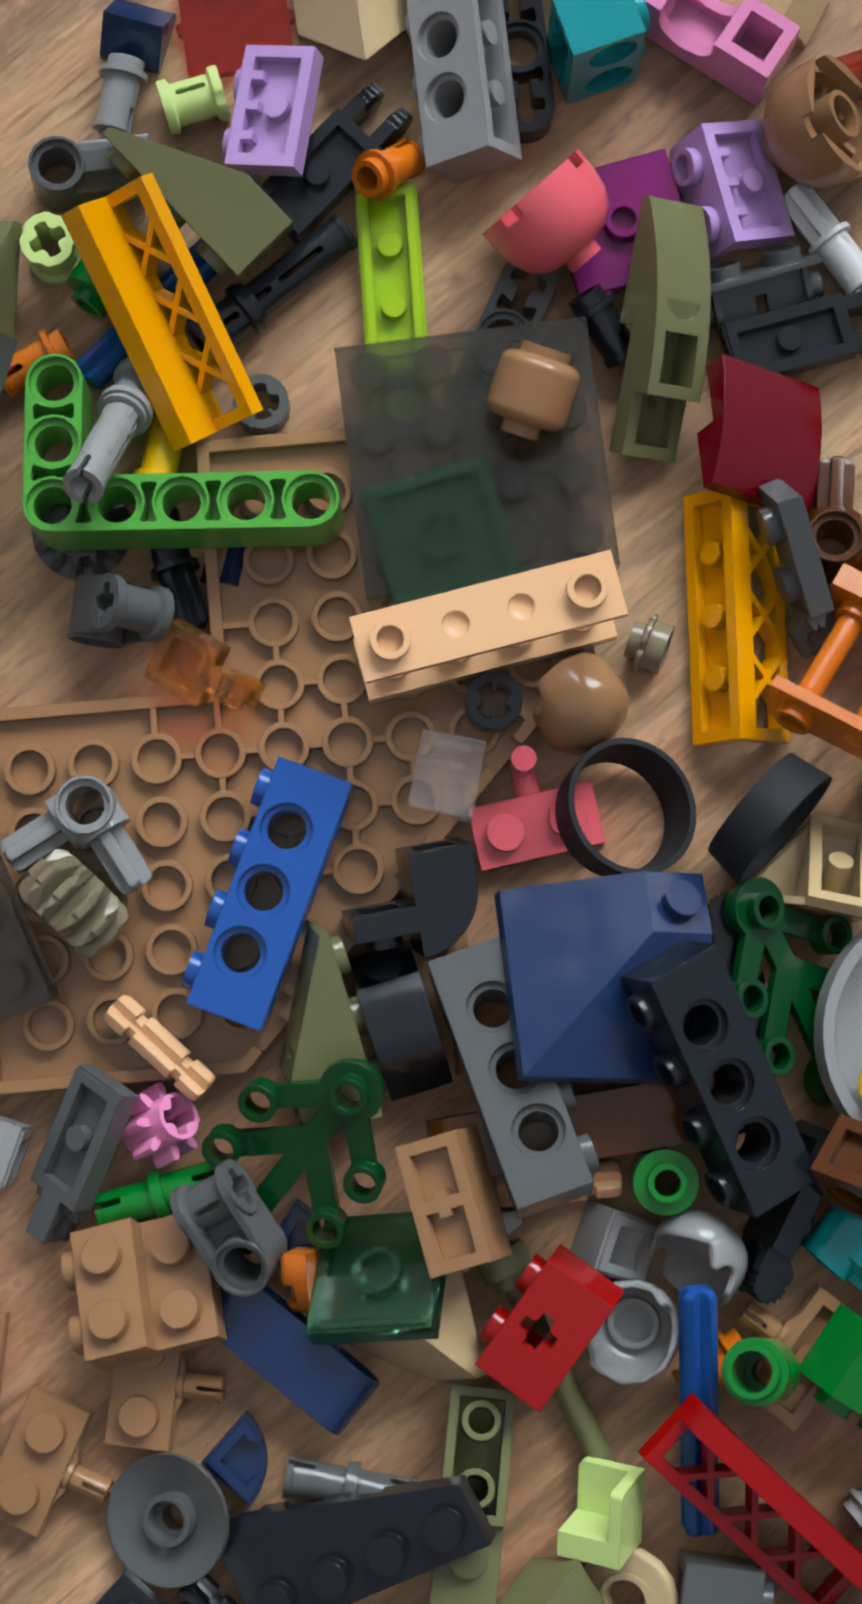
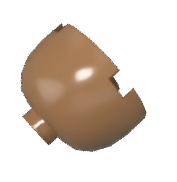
(816, 124)

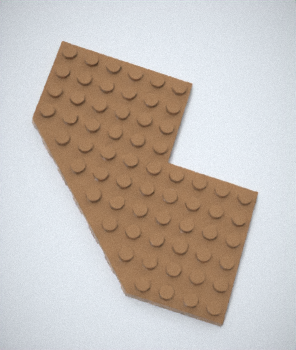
(192, 777)

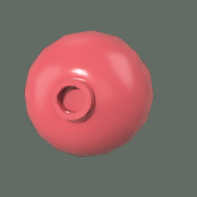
(554, 220)

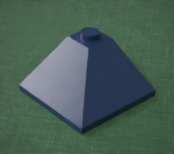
(565, 965)

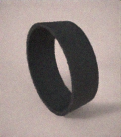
(667, 782)
(768, 816)

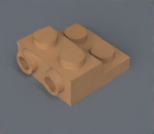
(140, 1293)

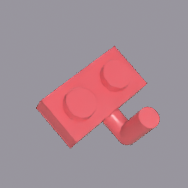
(526, 825)

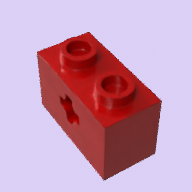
(523, 1355)

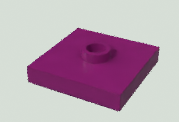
(625, 186)

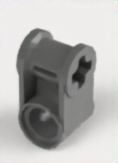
(116, 613)
(228, 1222)

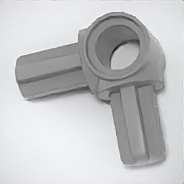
(105, 836)

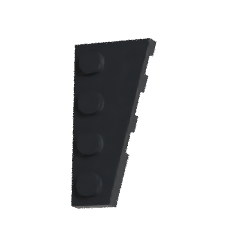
(352, 1543)

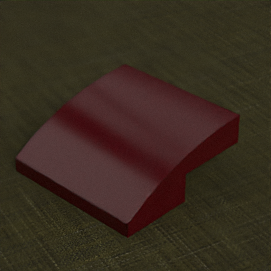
(759, 431)

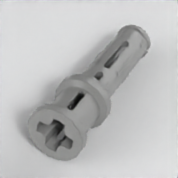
(122, 415)

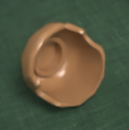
(581, 703)

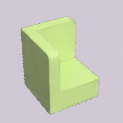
(607, 1515)

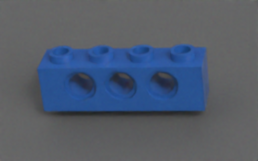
(252, 994)

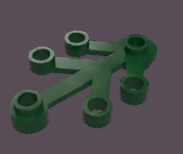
(761, 919)
(308, 1144)

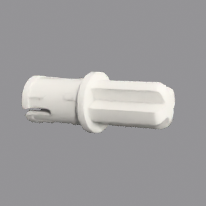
(826, 236)

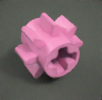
(161, 1126)

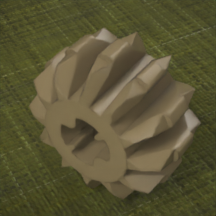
(73, 903)

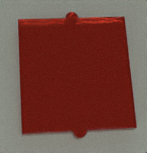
(220, 30)

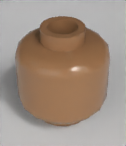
(533, 390)

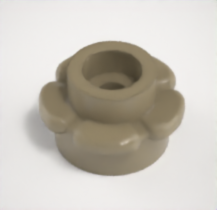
(649, 644)

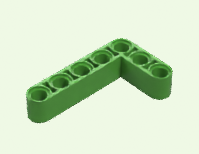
(155, 494)

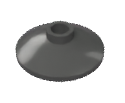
(143, 1524)

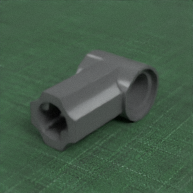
(93, 175)

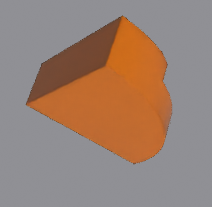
(299, 1271)

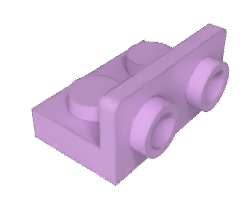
(273, 110)
(735, 184)

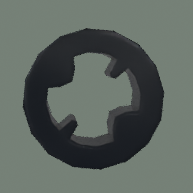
(474, 701)

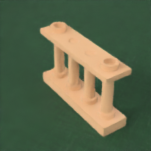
(488, 626)

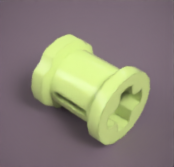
(193, 100)
(36, 234)

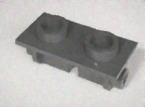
(781, 279)

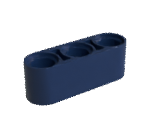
(274, 1342)

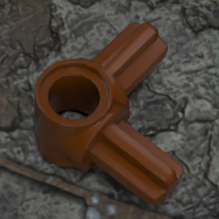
(835, 515)

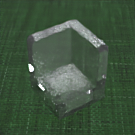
(447, 774)

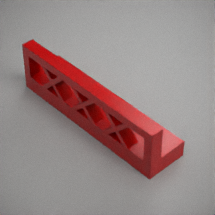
(760, 1481)

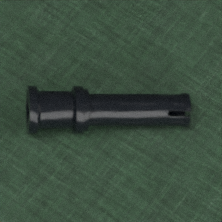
(240, 302)

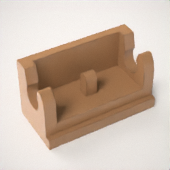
(453, 1201)

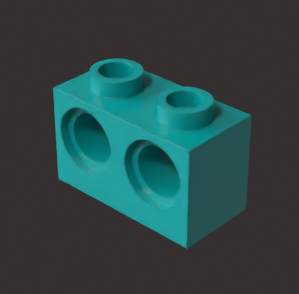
(596, 44)

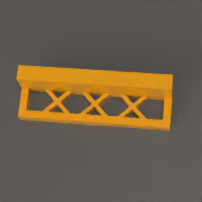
(154, 319)
(725, 619)

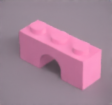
(731, 44)

